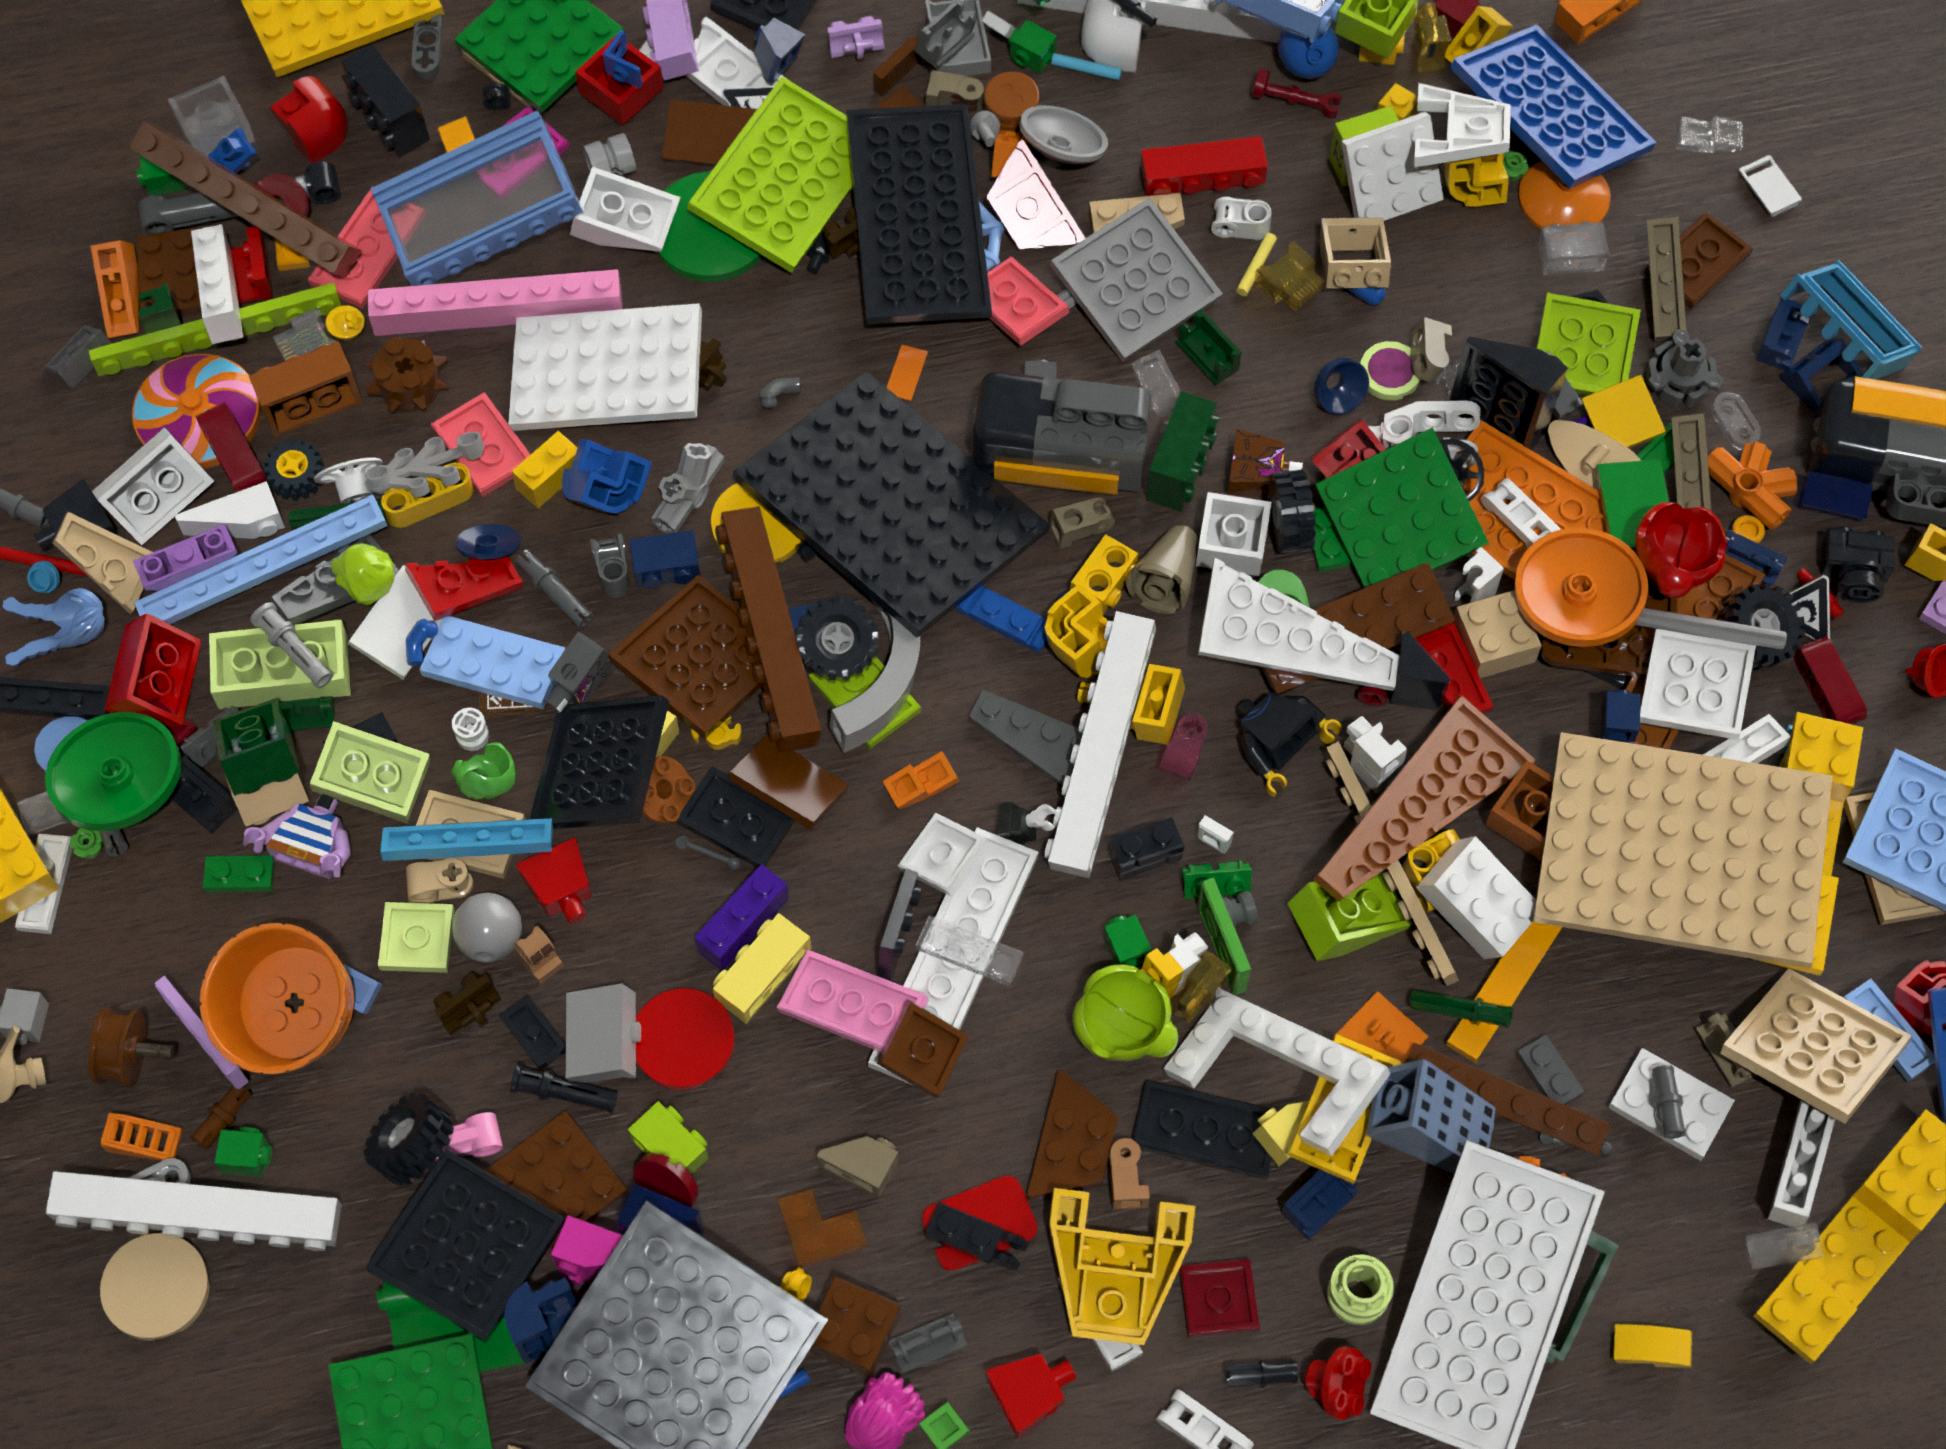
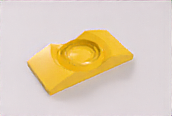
(1350, 1154)

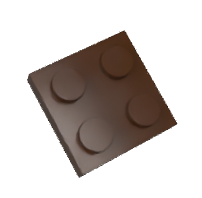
(922, 1049)

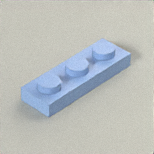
(1917, 1055)

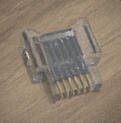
(304, 336)

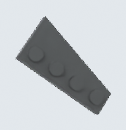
(316, 592)
(1030, 734)

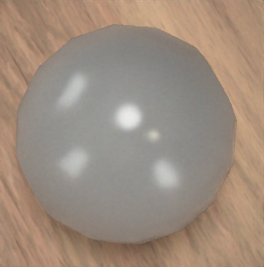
(486, 927)

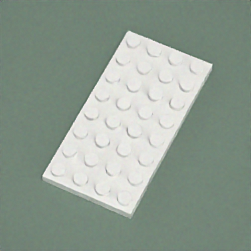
(1487, 1301)

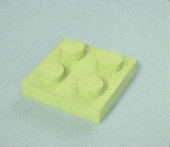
(416, 937)

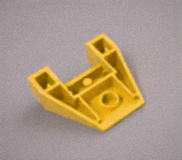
(1116, 1279)

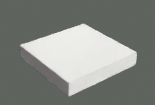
(944, 854)

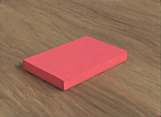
(1021, 302)
(502, 447)

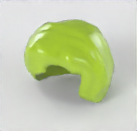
(364, 572)

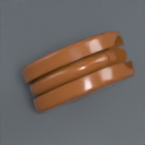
(1009, 96)

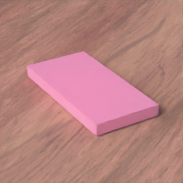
(846, 1000)

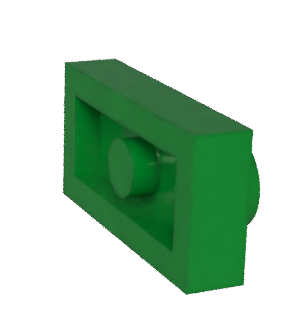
(1329, 548)
(239, 874)

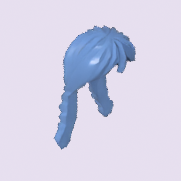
(77, 614)

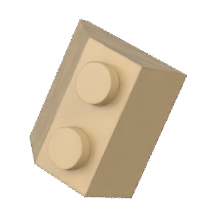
(270, 800)

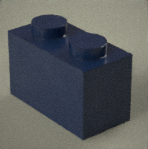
(665, 559)

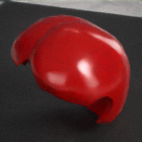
(1680, 547)

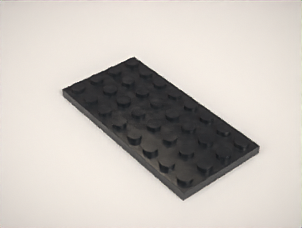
(918, 214)

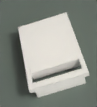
(1771, 187)

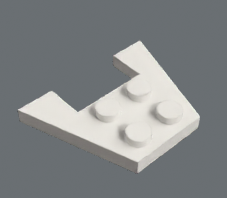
(1473, 126)

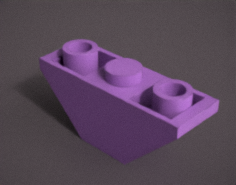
(185, 558)

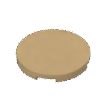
(154, 1286)

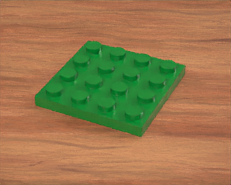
(537, 44)
(1402, 510)
(413, 1398)

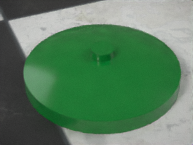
(698, 247)
(113, 771)

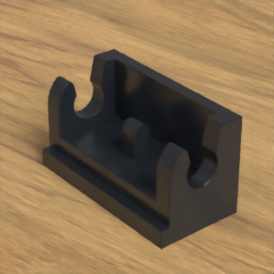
(202, 797)

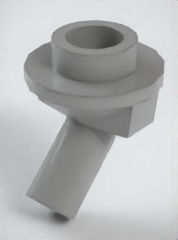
(985, 127)

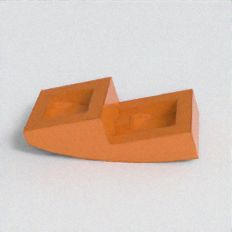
(921, 782)

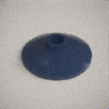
(488, 541)

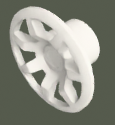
(350, 482)

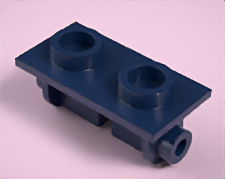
(1755, 556)

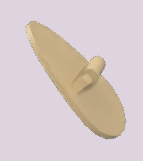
(1582, 448)

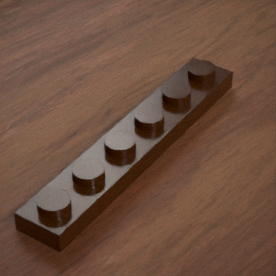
(1523, 1105)

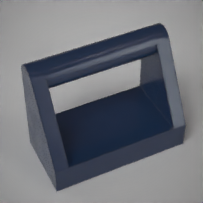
(1798, 375)

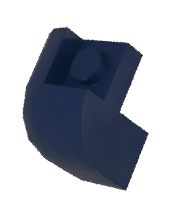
(538, 1317)

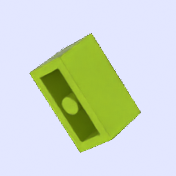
(663, 1133)

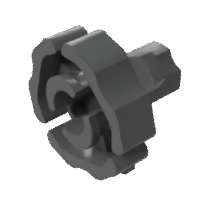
(1682, 368)

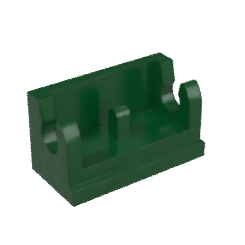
(162, 313)
(1209, 348)

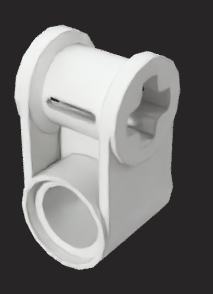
(1241, 218)

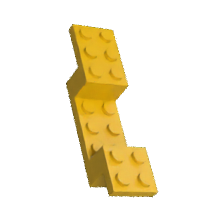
(1834, 750)
(1861, 1242)

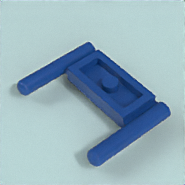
(1006, 618)

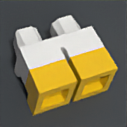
(1177, 964)

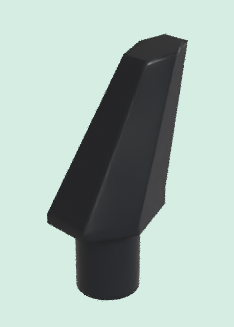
(818, 255)

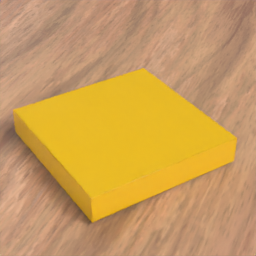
(1625, 412)

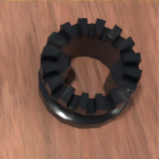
(496, 96)

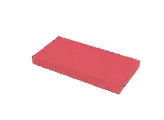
(377, 255)

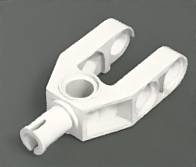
(1413, 418)

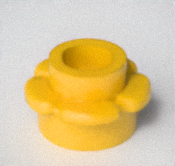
(797, 1284)

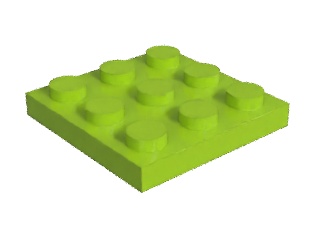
(1590, 340)

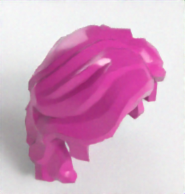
(883, 1414)

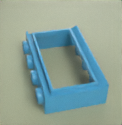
(1864, 309)

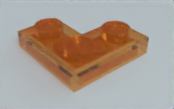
(818, 1239)

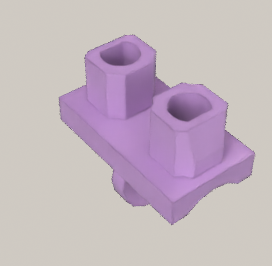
(855, 37)

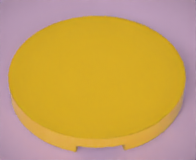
(780, 536)

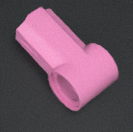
(476, 1137)

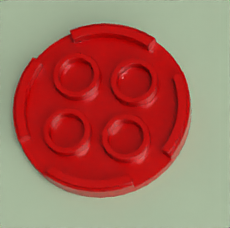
(684, 1039)

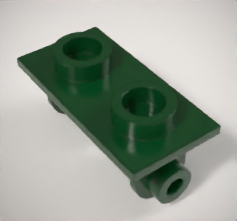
(309, 713)

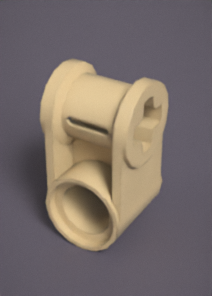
(436, 881)

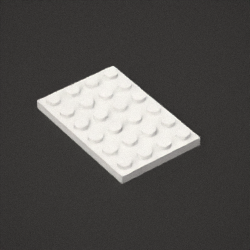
(606, 367)

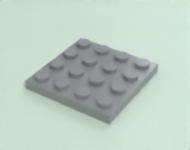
(1136, 279)

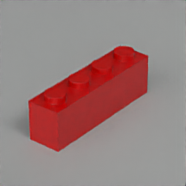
(1204, 166)

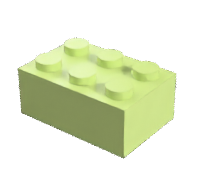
(370, 772)

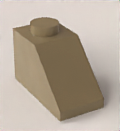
(862, 1162)

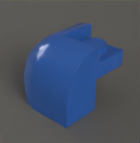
(605, 478)

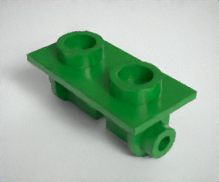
(1230, 878)

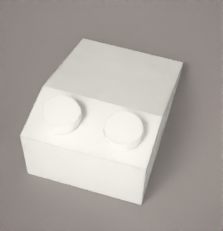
(623, 213)

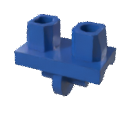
(234, 151)

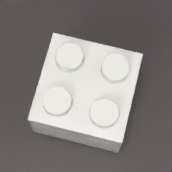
(1233, 532)

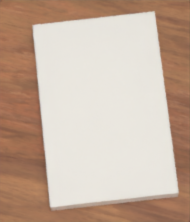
(388, 624)

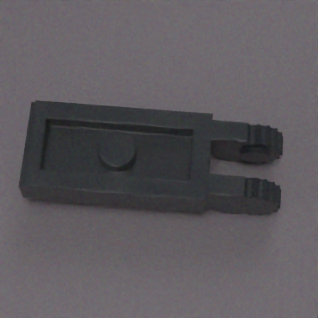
(973, 1237)

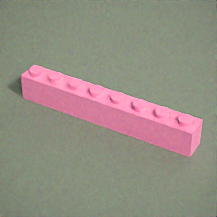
(490, 301)

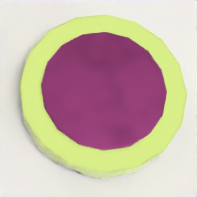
(1390, 370)

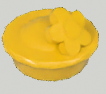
(345, 322)

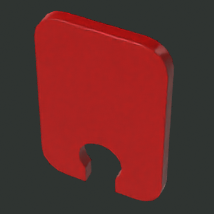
(995, 1202)

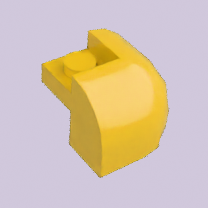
(1477, 180)
(1077, 630)

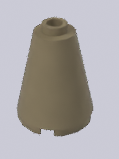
(1166, 571)

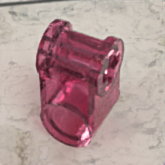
(1184, 750)

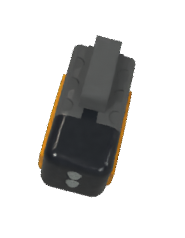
(1061, 432)
(1887, 439)

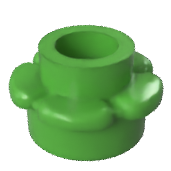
(1515, 171)
(88, 850)

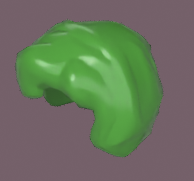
(486, 774)

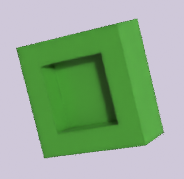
(944, 1427)

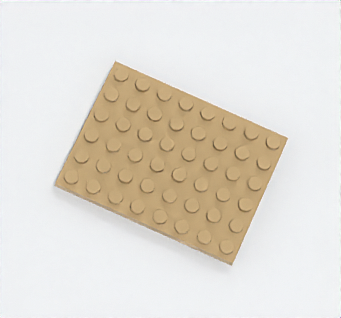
(1684, 850)

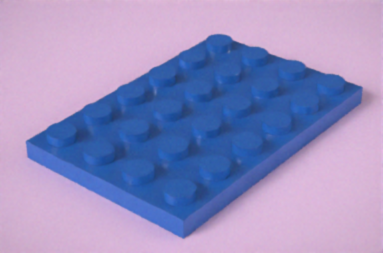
(1554, 105)

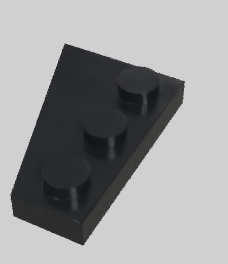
(899, 923)

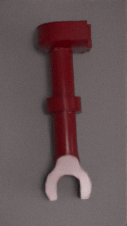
(1293, 95)

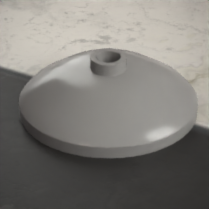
(1063, 134)

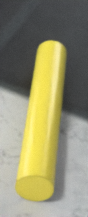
(1258, 260)

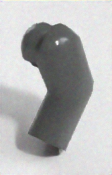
(776, 387)

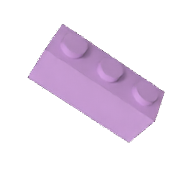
(671, 37)

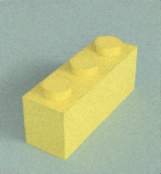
(761, 967)

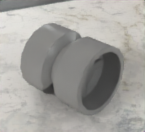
(611, 156)

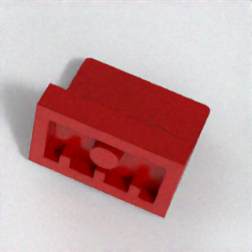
(252, 268)

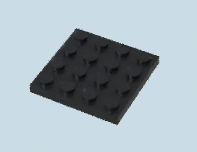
(600, 762)
(465, 1245)

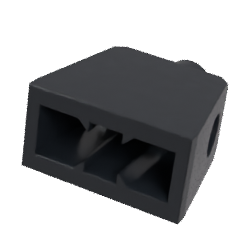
(78, 501)

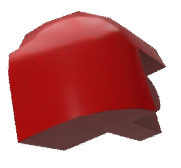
(312, 118)
(1912, 995)

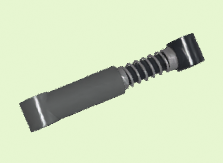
(164, 214)

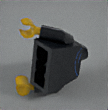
(1278, 730)

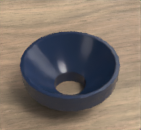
(1349, 390)

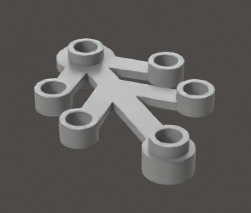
(424, 464)

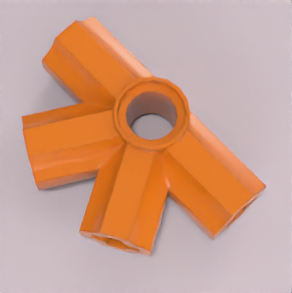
(1763, 485)

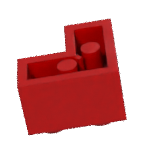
(1347, 449)

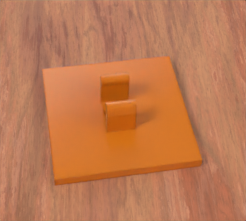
(1383, 1029)

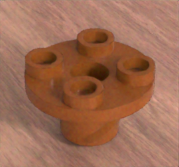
(667, 791)

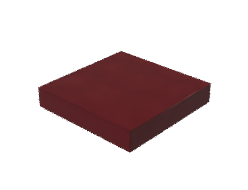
(1219, 1298)

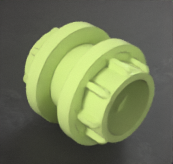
(1365, 1270)

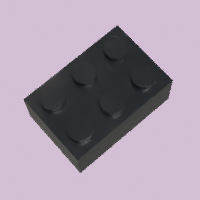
(384, 100)

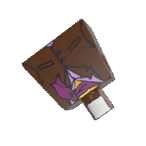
(1253, 462)

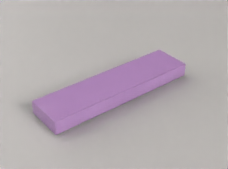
(197, 1029)

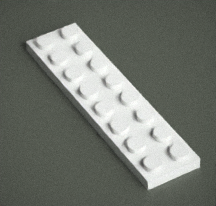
(980, 906)

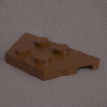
(1073, 1141)

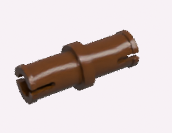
(220, 1117)

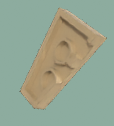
(1108, 210)
(103, 558)

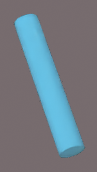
(1086, 66)

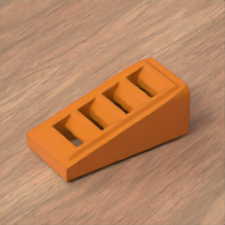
(129, 1123)

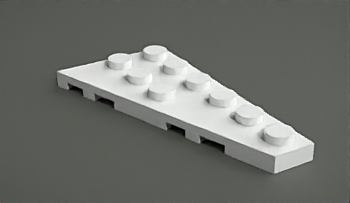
(1276, 632)

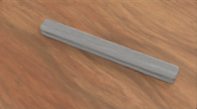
(1713, 628)

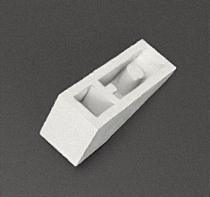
(245, 514)

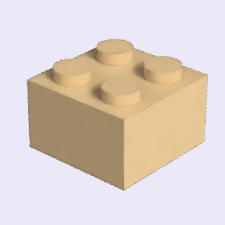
(1497, 634)

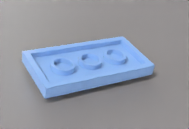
(491, 661)

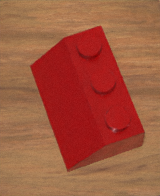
(152, 666)

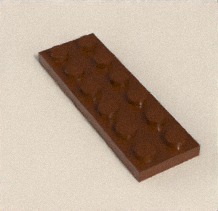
(1382, 615)

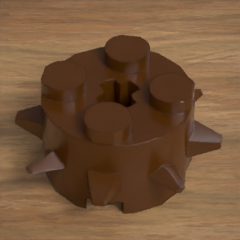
(406, 374)

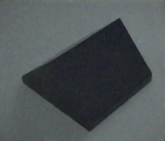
(1419, 678)

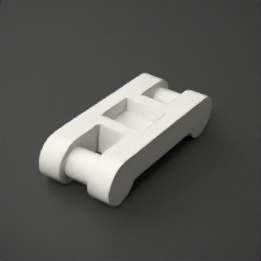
(1520, 514)
(1204, 1429)

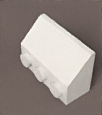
(152, 486)

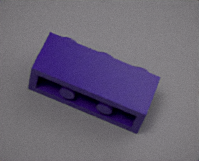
(741, 917)

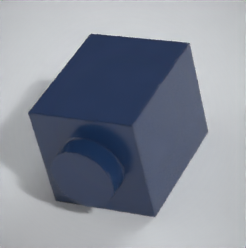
(1620, 716)

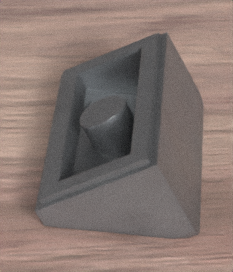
(73, 359)

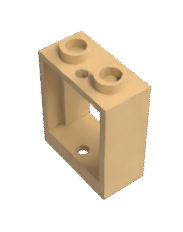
(1368, 235)

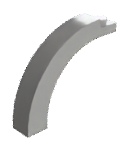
(878, 706)

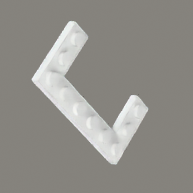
(1354, 1074)

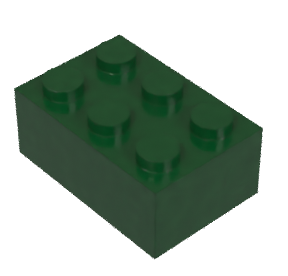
(1182, 452)
(255, 747)

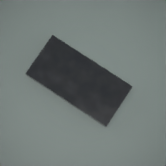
(1201, 1129)

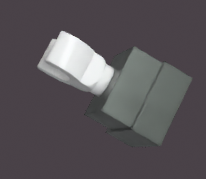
(1020, 824)

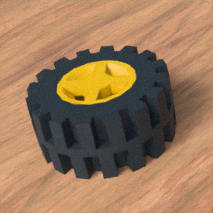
(293, 458)

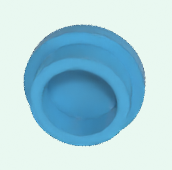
(43, 577)

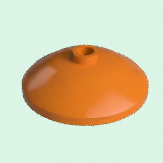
(1549, 201)

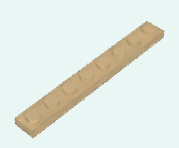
(1395, 876)

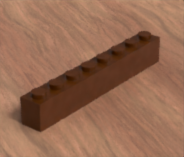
(245, 199)
(769, 630)

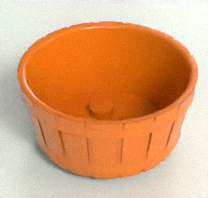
(248, 995)

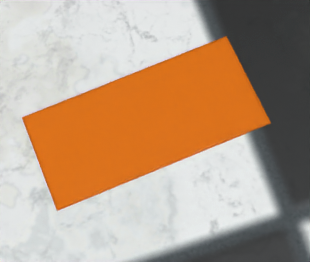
(906, 371)

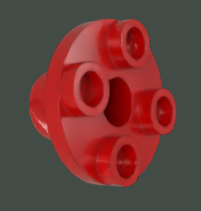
(1339, 1382)

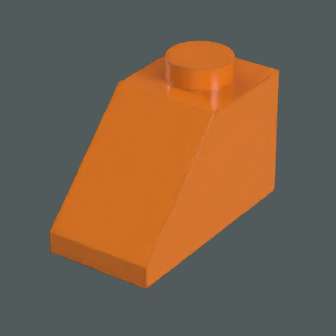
(1004, 146)

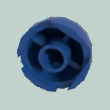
(1307, 58)

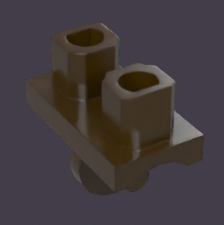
(842, 239)
(710, 365)
(468, 1005)

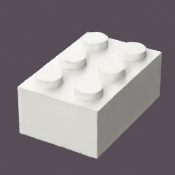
(1479, 897)

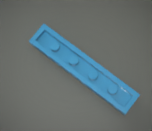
(467, 839)

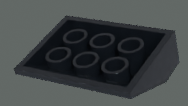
(1511, 386)

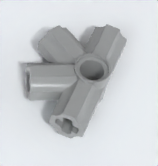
(687, 486)

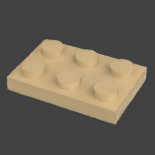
(449, 809)

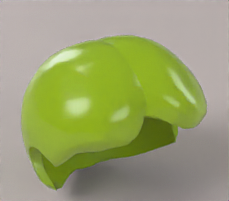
(1124, 1015)

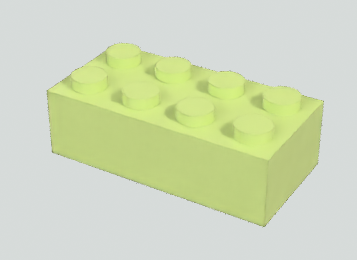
(252, 671)

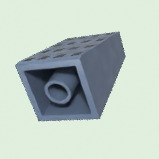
(1429, 1115)

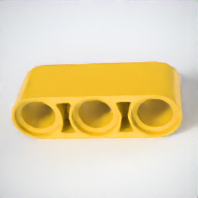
(420, 508)

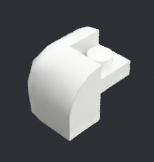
(1111, 35)

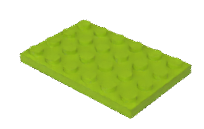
(780, 176)

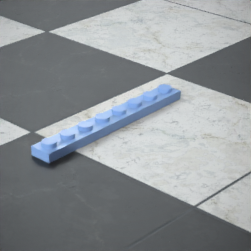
(264, 562)

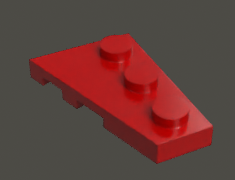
(460, 586)

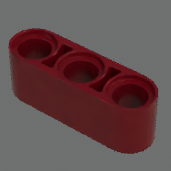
(230, 447)
(1829, 682)

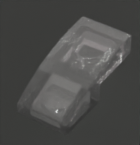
(1711, 136)

